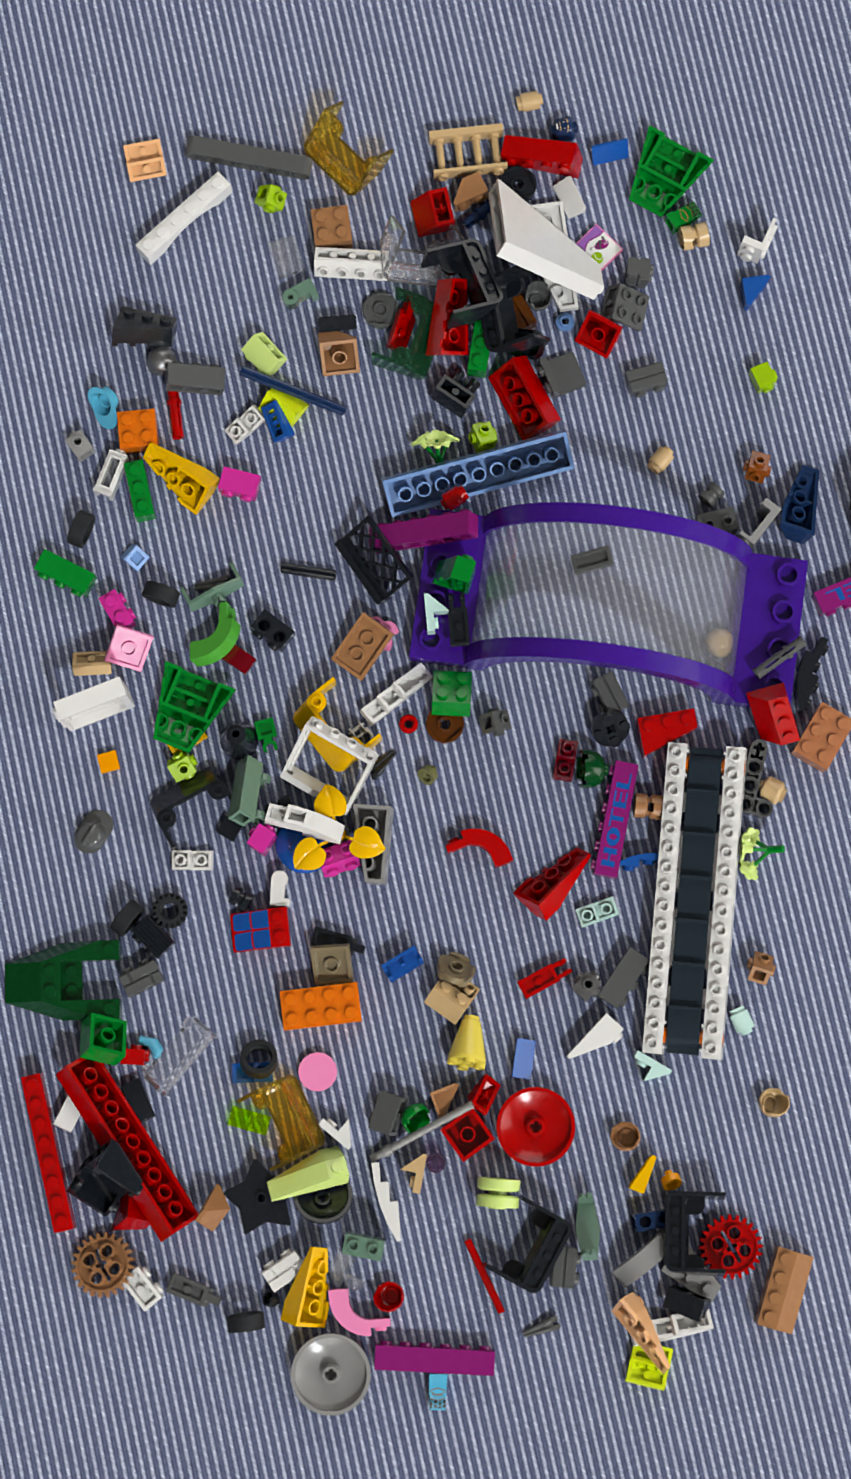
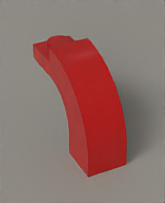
(484, 839)

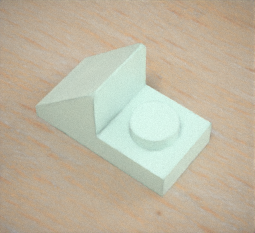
(432, 608)
(656, 1069)

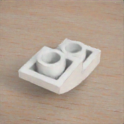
(245, 425)
(192, 860)
(67, 1115)

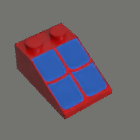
(260, 929)

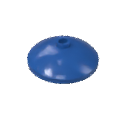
(286, 844)

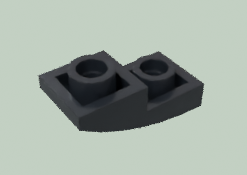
(138, 1100)

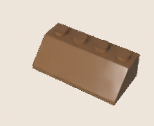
(783, 1290)

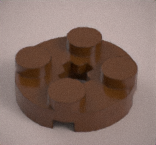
(444, 735)

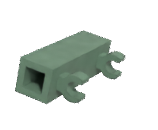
(245, 791)

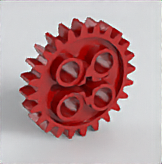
(745, 1237)

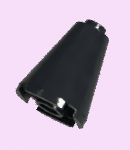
(239, 746)

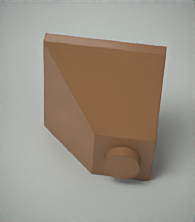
(338, 353)

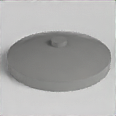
(330, 1374)

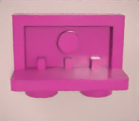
(339, 860)

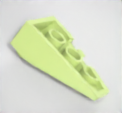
(317, 1172)

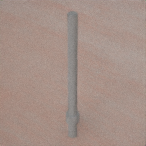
(389, 1149)

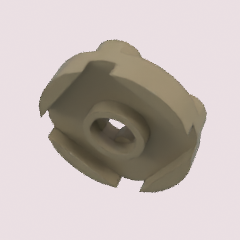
(459, 976)

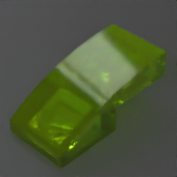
(248, 1120)

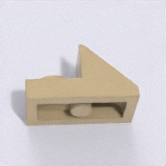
(416, 1166)

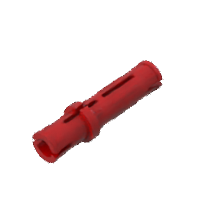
(175, 415)

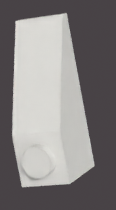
(600, 1035)

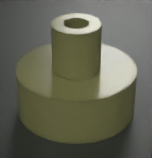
(427, 774)

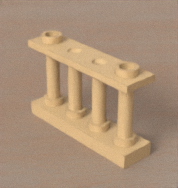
(475, 135)

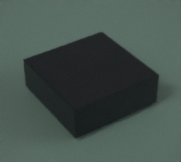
(229, 829)

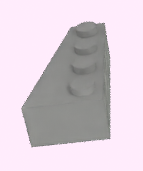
(381, 820)

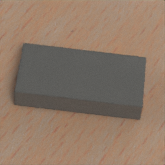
(592, 560)

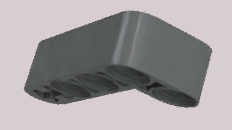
(754, 778)

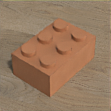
(822, 737)

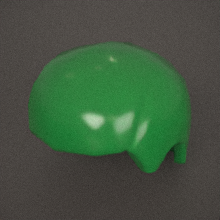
(415, 1117)

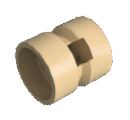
(694, 236)

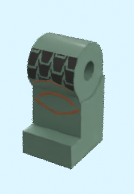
(295, 295)

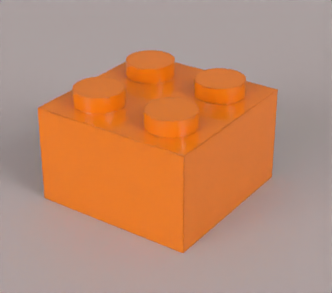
(137, 430)

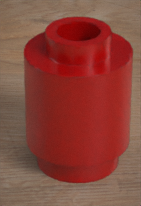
(454, 498)

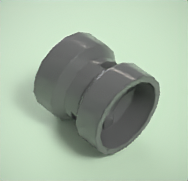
(710, 495)

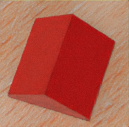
(599, 334)

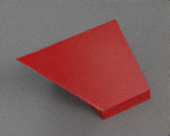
(129, 1216)

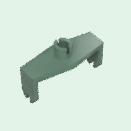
(216, 593)
(587, 1227)

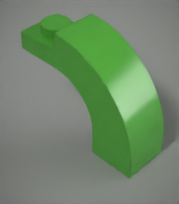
(220, 642)

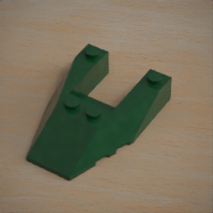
(53, 980)

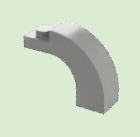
(642, 1260)

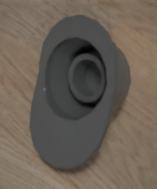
(93, 831)

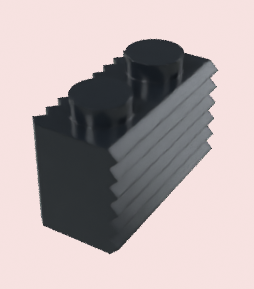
(152, 936)

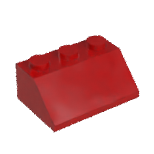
(773, 714)

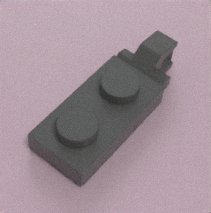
(192, 1291)

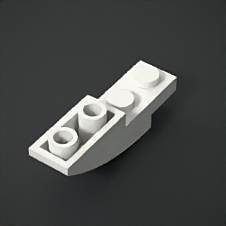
(305, 821)

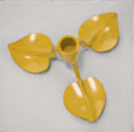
(331, 803)

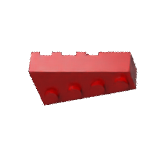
(543, 155)

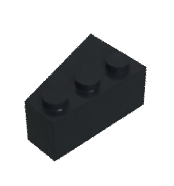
(143, 328)

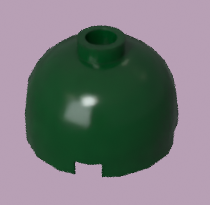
(590, 769)

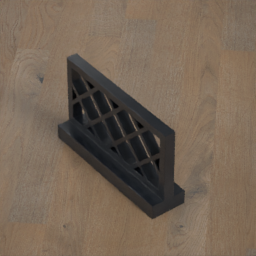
(363, 570)

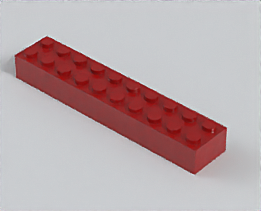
(110, 1117)

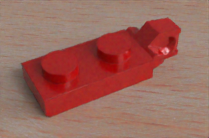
(401, 327)

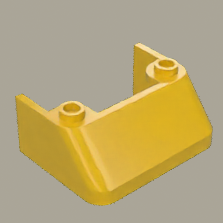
(333, 755)

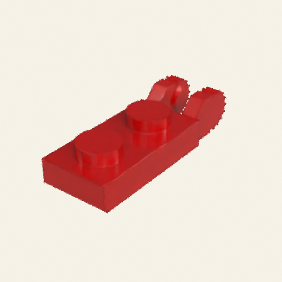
(542, 979)

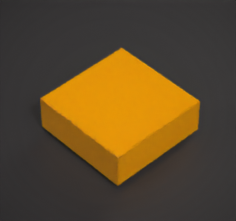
(108, 762)

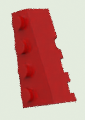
(449, 295)

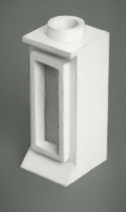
(111, 474)

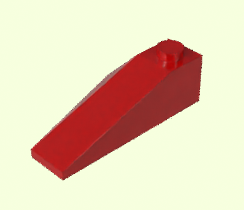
(549, 889)

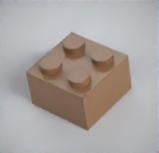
(332, 227)

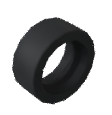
(81, 529)
(160, 594)
(127, 918)
(257, 1073)
(245, 1321)

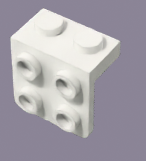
(752, 249)

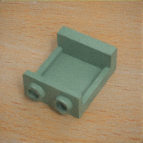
(363, 1246)

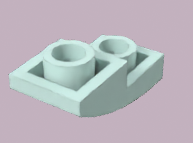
(597, 911)

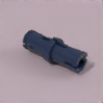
(479, 213)

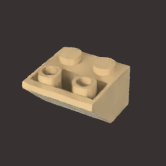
(451, 999)

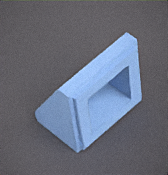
(135, 557)

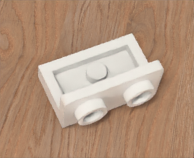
(143, 1288)

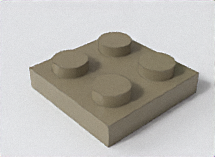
(332, 964)

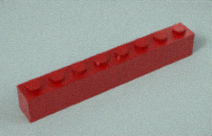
(48, 1152)

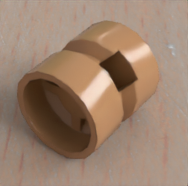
(641, 806)

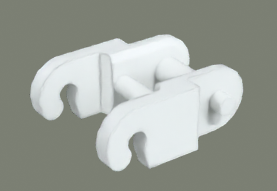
(366, 730)

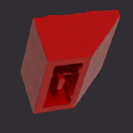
(432, 212)

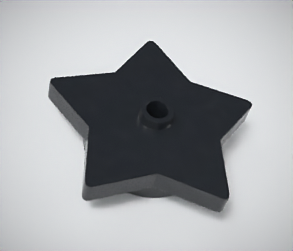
(246, 1199)

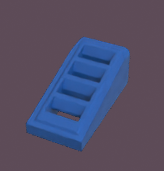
(285, 426)

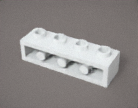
(348, 263)

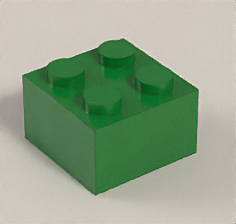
(451, 693)
(103, 1039)

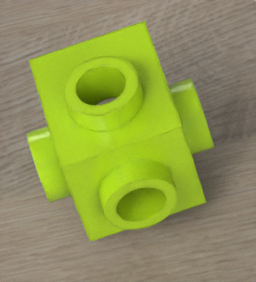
(270, 198)
(482, 436)
(182, 766)

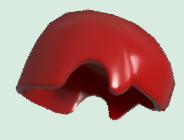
(388, 1296)

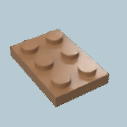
(362, 646)

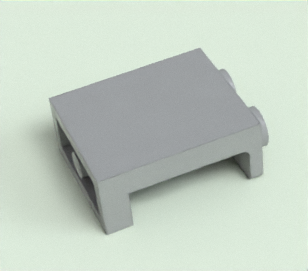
(768, 511)

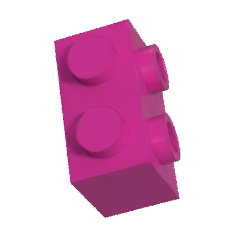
(239, 484)
(116, 610)
(262, 838)

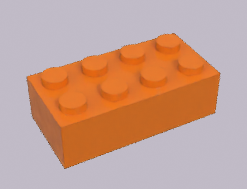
(320, 1006)

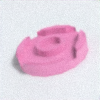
(317, 1071)

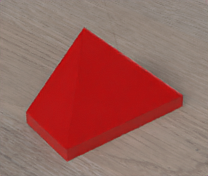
(484, 1094)

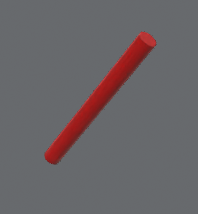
(484, 1276)

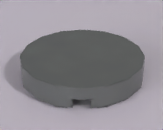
(380, 310)

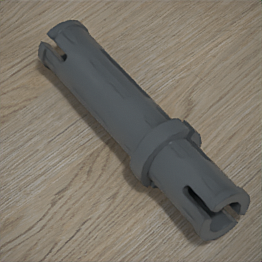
(796, 644)

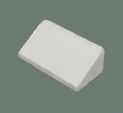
(568, 193)

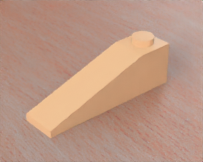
(636, 1320)

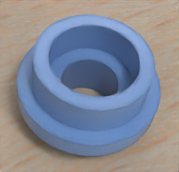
(565, 327)

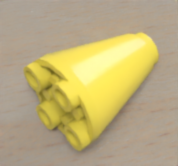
(468, 1045)

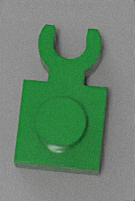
(266, 731)

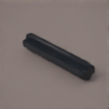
(308, 571)

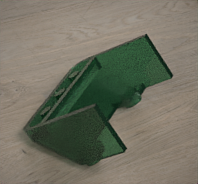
(411, 361)

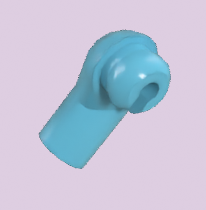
(153, 1044)

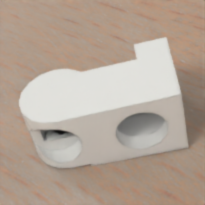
(278, 888)

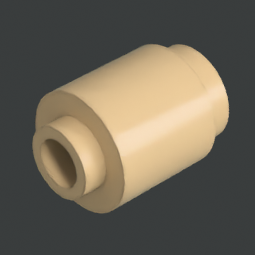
(529, 101)
(660, 459)

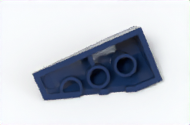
(800, 506)

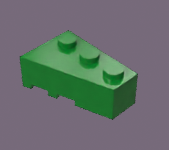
(455, 573)

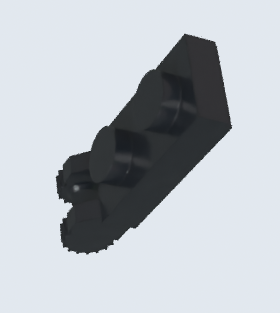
(458, 622)

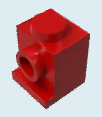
(136, 1055)

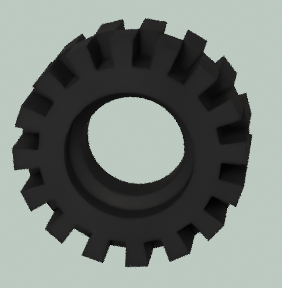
(158, 910)

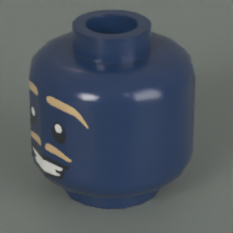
(564, 129)

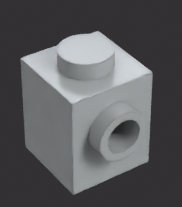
(79, 445)

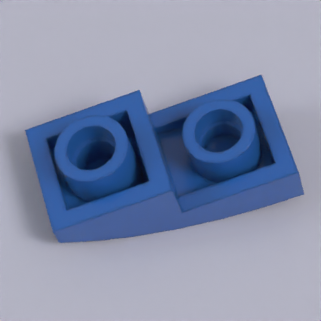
(633, 862)

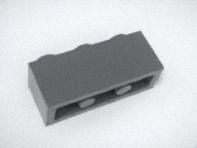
(195, 378)
(624, 978)

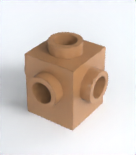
(760, 967)

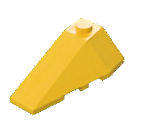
(307, 1296)

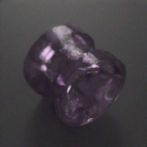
(435, 1163)

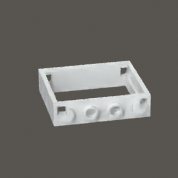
(93, 704)
(314, 786)

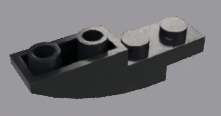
(806, 681)

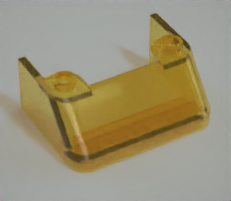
(337, 158)
(291, 1116)

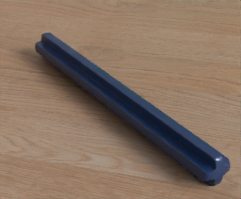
(292, 390)

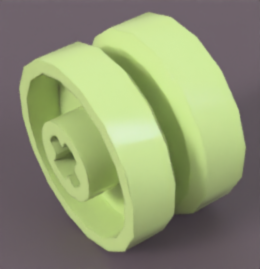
(497, 1196)

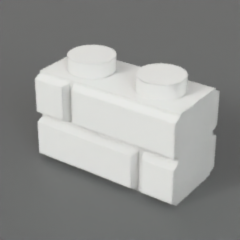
(283, 1270)

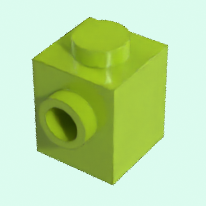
(763, 377)

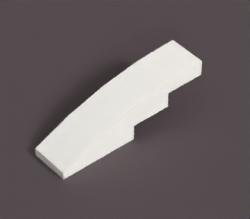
(396, 694)
(389, 1208)
(679, 1326)

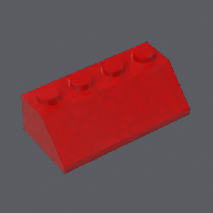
(524, 397)

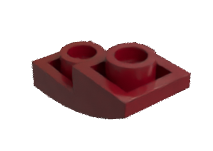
(239, 659)
(565, 760)

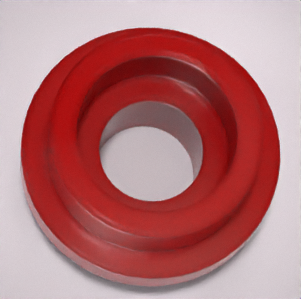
(405, 718)

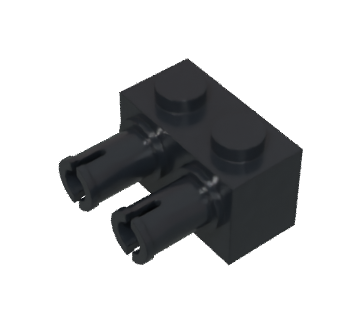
(453, 395)

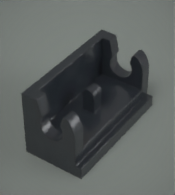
(686, 1303)

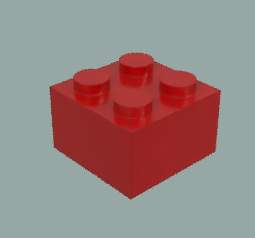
(467, 1134)

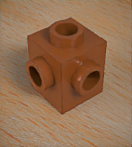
(757, 471)

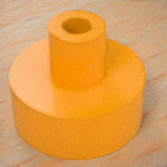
(671, 1181)

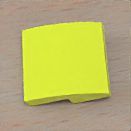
(644, 1371)

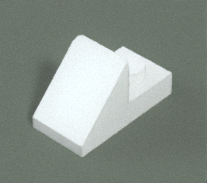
(342, 1136)

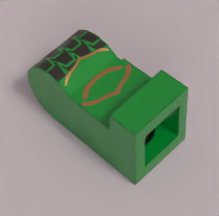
(682, 217)

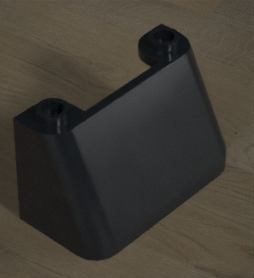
(105, 1178)

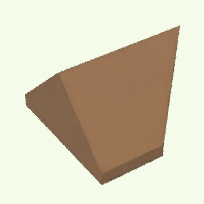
(443, 1097)
(213, 1209)

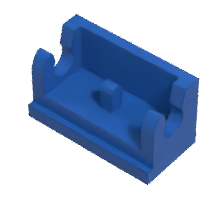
(402, 964)

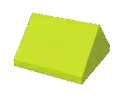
(291, 406)

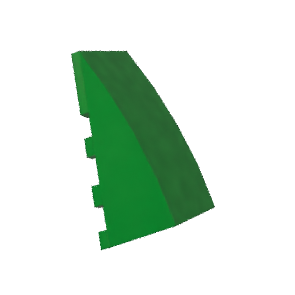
(665, 172)
(187, 707)

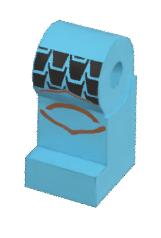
(437, 1391)

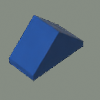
(751, 288)

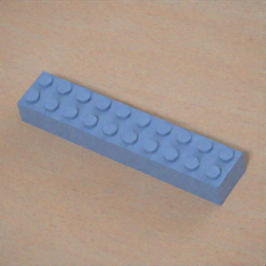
(478, 472)

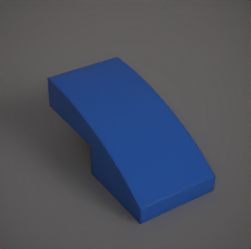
(239, 1076)

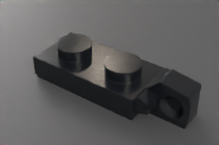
(328, 937)

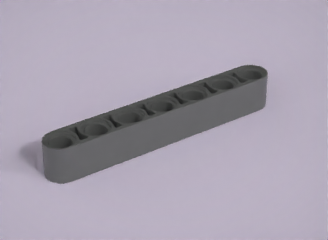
(248, 157)

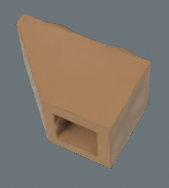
(471, 191)

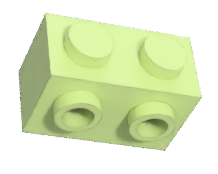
(263, 354)

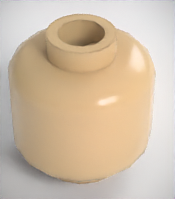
(772, 790)

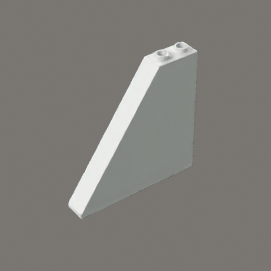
(539, 246)

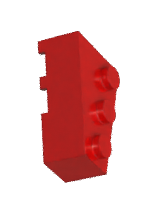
(658, 730)

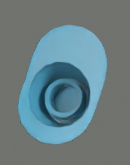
(104, 405)

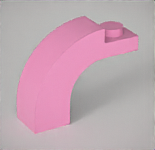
(349, 1319)

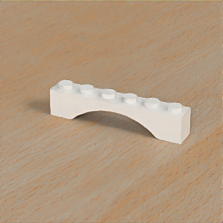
(203, 199)

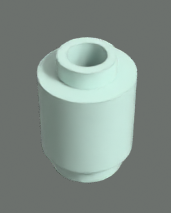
(741, 1020)

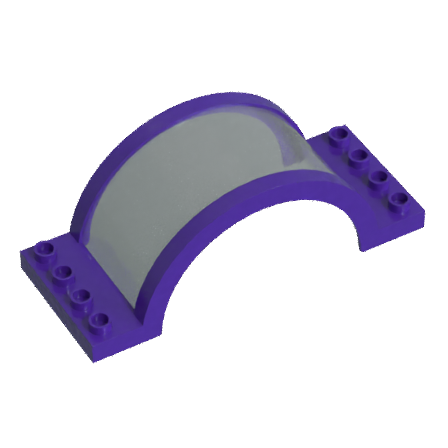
(672, 607)

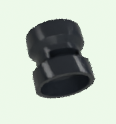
(242, 899)

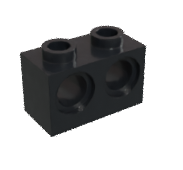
(276, 627)

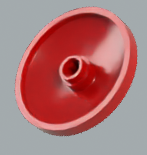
(535, 1126)

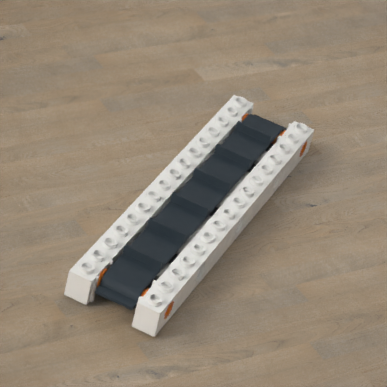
(692, 934)

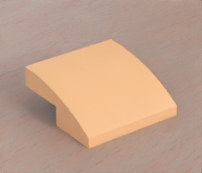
(145, 160)

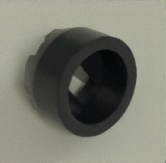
(270, 1298)

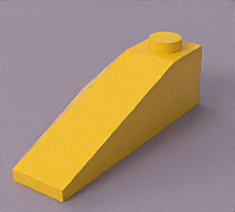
(187, 479)

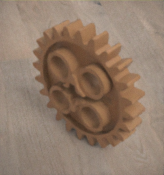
(87, 1274)

